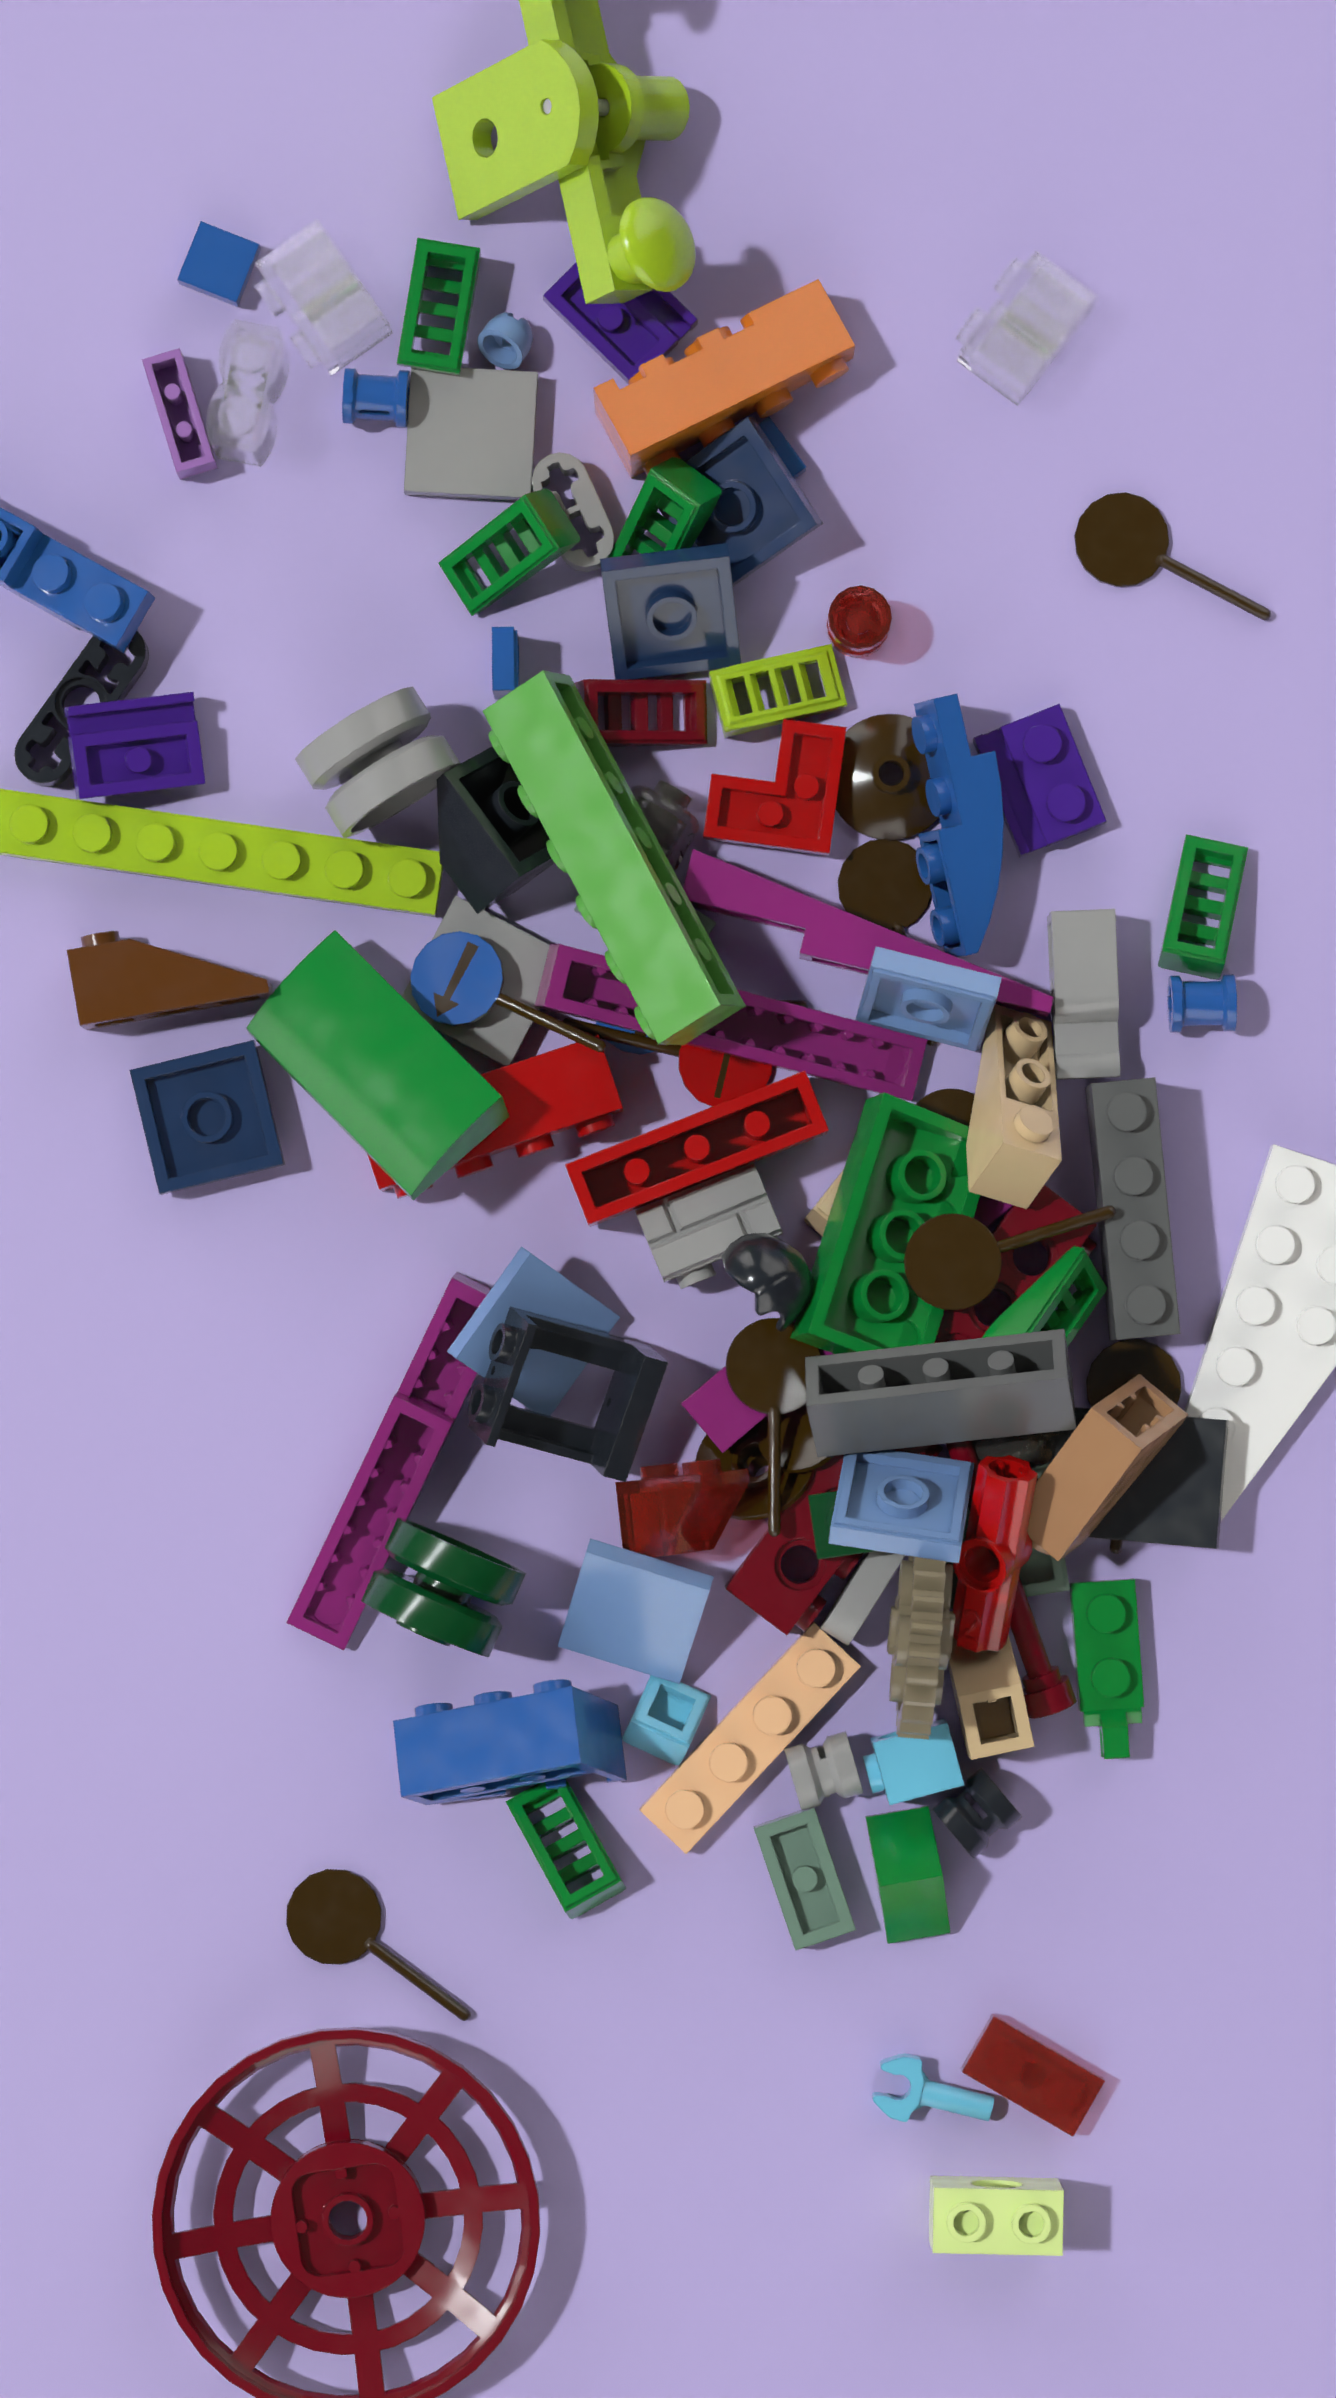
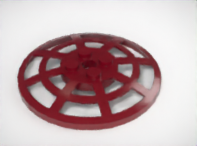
(302, 2226)

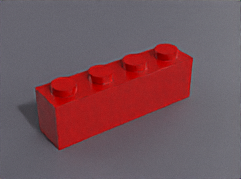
(542, 1098)
(697, 1148)

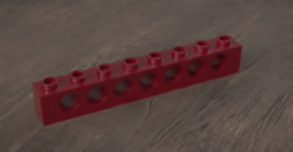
(759, 1577)

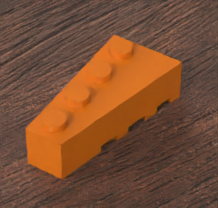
(725, 379)

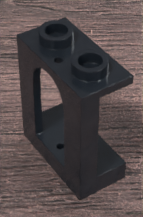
(624, 1412)

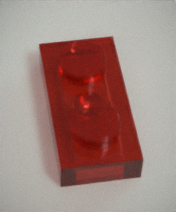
(1032, 2075)

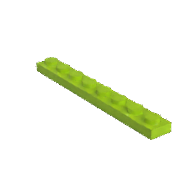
(219, 853)

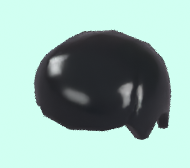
(773, 1273)

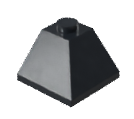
(486, 832)

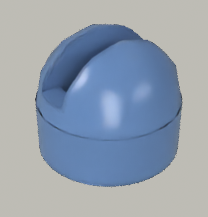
(493, 340)

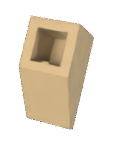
(989, 1701)

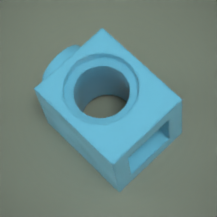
(913, 1766)

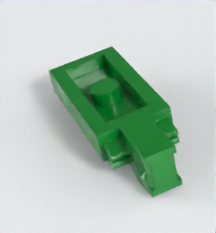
(1108, 1660)

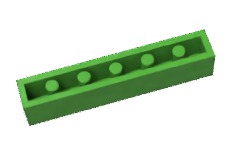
(612, 859)

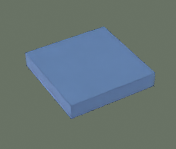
(928, 999)
(543, 1291)
(902, 1504)
(635, 1611)

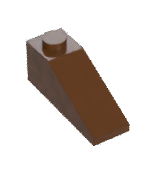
(138, 982)

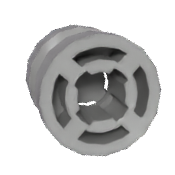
(823, 1771)

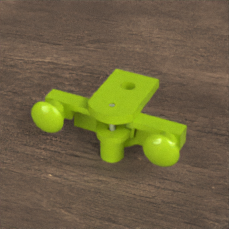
(577, 120)

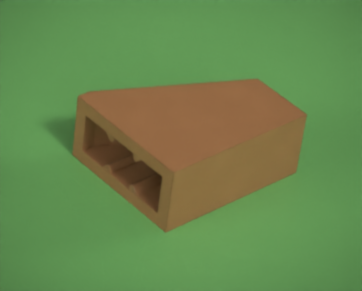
(1100, 1464)

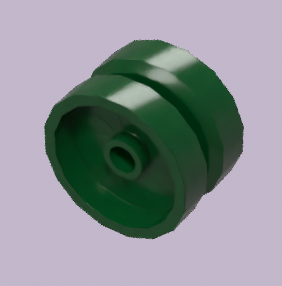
(440, 1594)

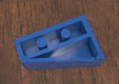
(507, 1743)

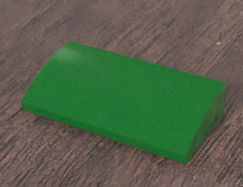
(376, 1066)
(896, 1177)

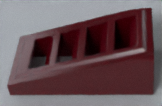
(693, 710)

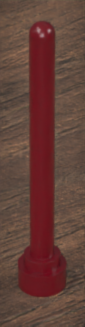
(1045, 1688)

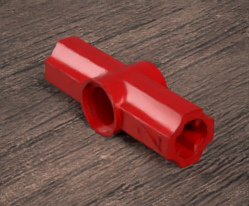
(997, 1523)

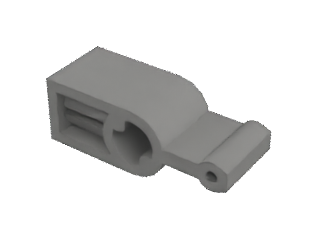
(1084, 993)

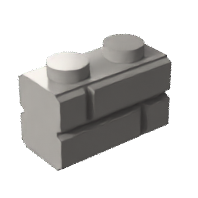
(702, 1221)

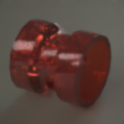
(862, 610)

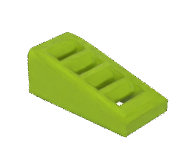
(726, 703)

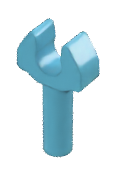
(928, 2093)

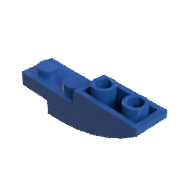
(69, 584)
(967, 851)

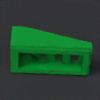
(444, 256)
(678, 492)
(542, 529)
(1194, 958)
(1036, 1306)
(589, 1895)

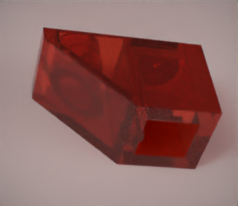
(678, 1512)

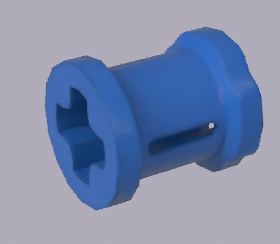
(376, 397)
(1202, 1003)

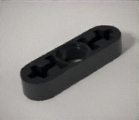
(41, 734)

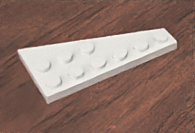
(1275, 1316)

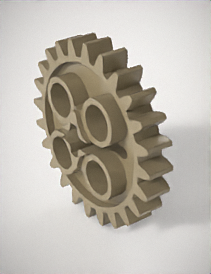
(920, 1643)

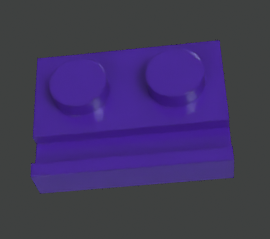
(622, 332)
(134, 745)
(1042, 780)

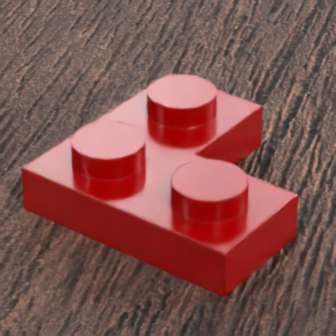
(793, 810)

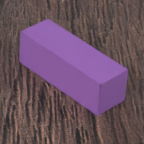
(179, 413)

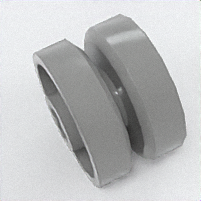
(377, 761)

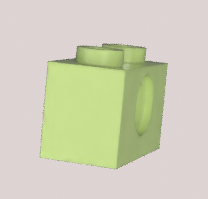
(996, 2215)

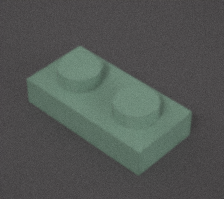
(804, 1878)

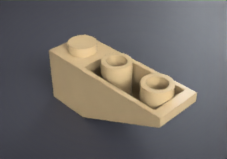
(1014, 1113)

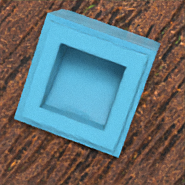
(666, 1719)

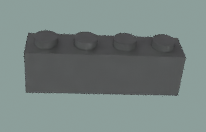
(1132, 1180)
(940, 1393)

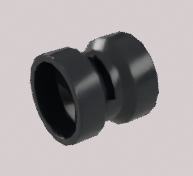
(964, 1820)

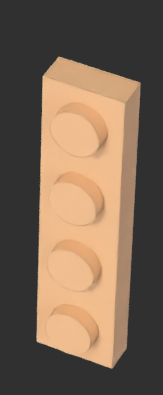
(749, 1737)

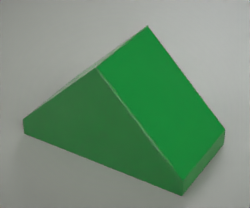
(908, 1874)

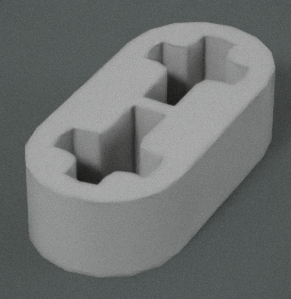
(587, 506)
(860, 1594)

